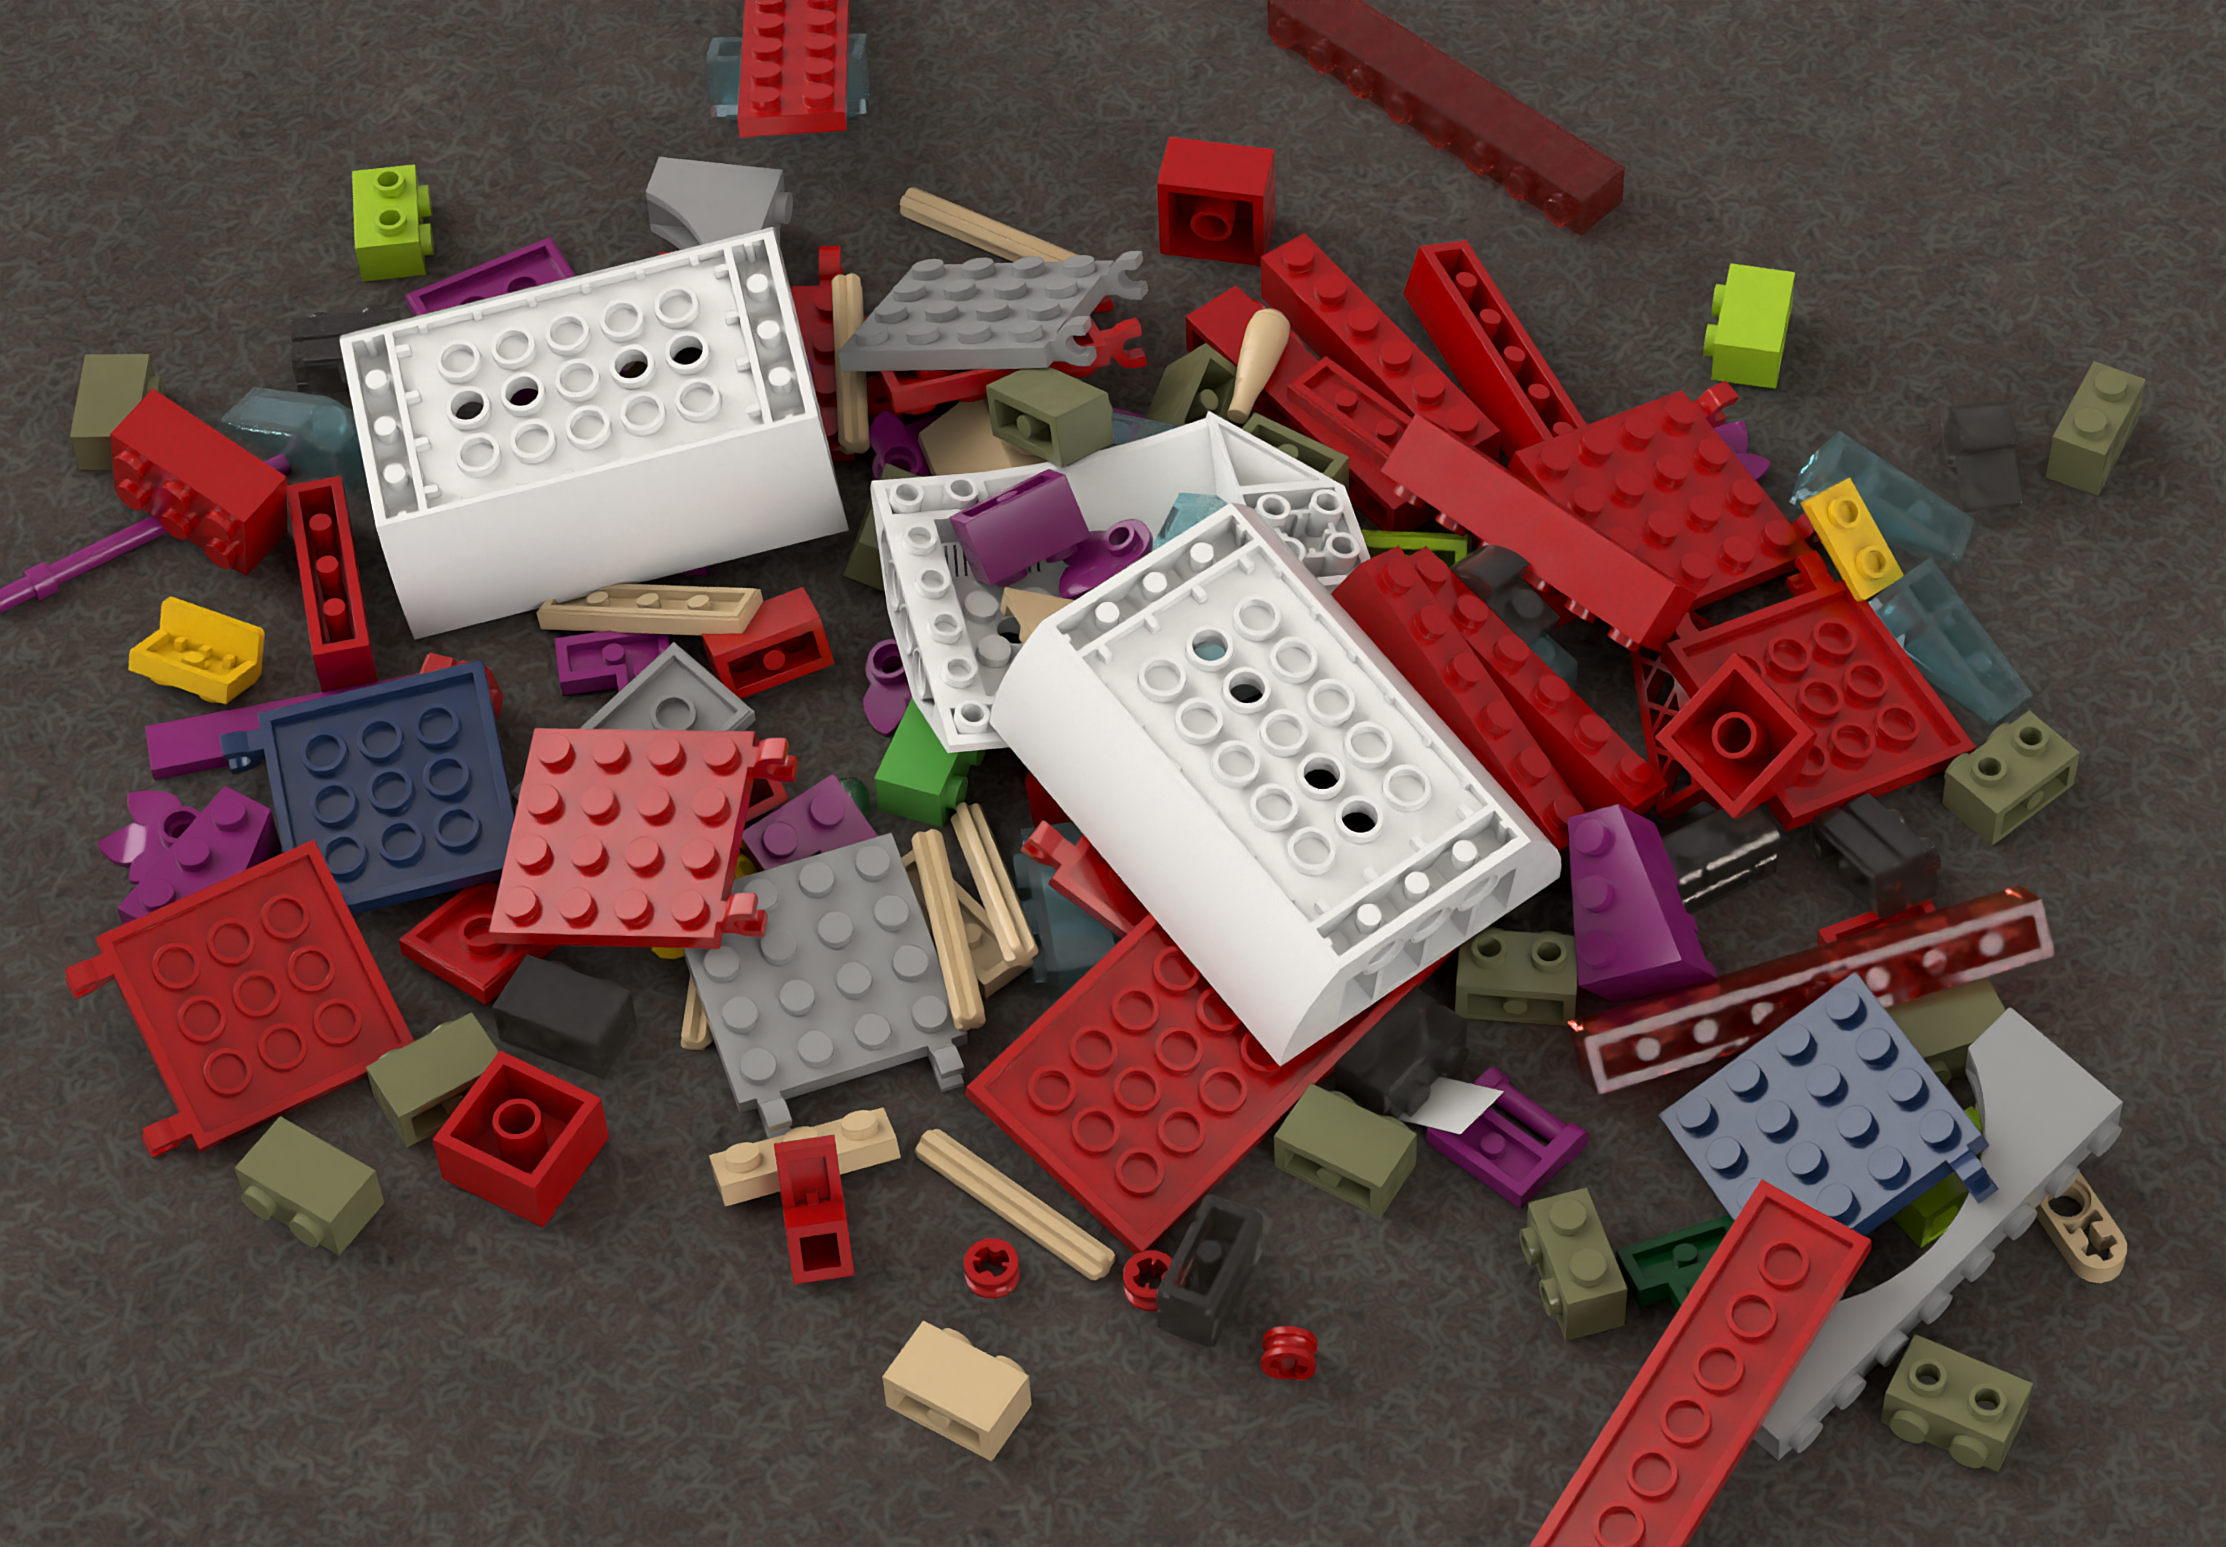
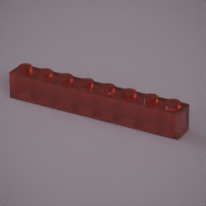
(1452, 107)
(1750, 1003)

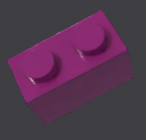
(1020, 528)

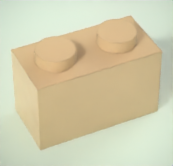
(957, 1389)

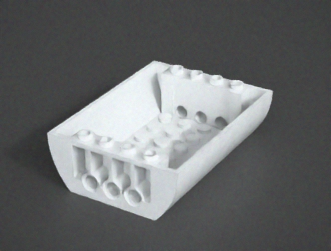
(601, 469)
(1210, 795)

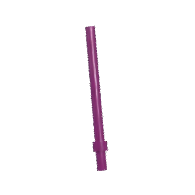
(43, 580)

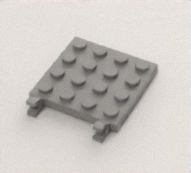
(989, 314)
(832, 985)

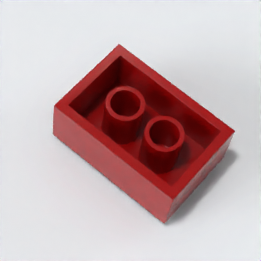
(198, 483)

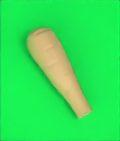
(1259, 355)

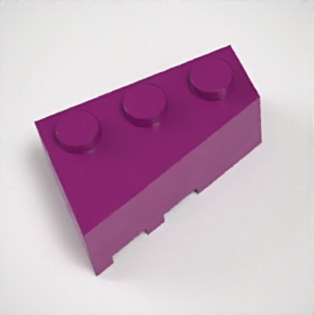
(219, 843)
(1628, 911)

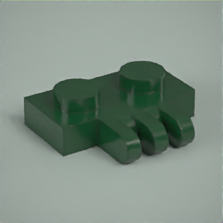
(1671, 1262)

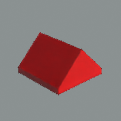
(1739, 738)

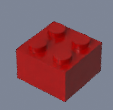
(1216, 201)
(521, 1138)

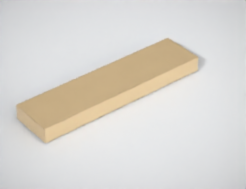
(655, 610)

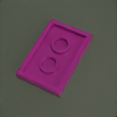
(513, 272)

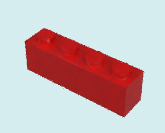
(331, 584)

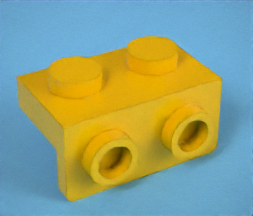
(1852, 539)
(200, 652)

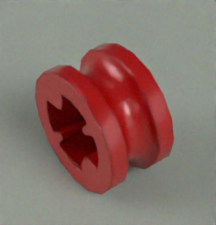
(998, 1253)
(1141, 1263)
(1289, 1353)

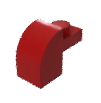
(814, 1209)

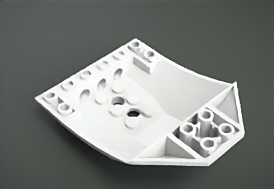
(953, 624)

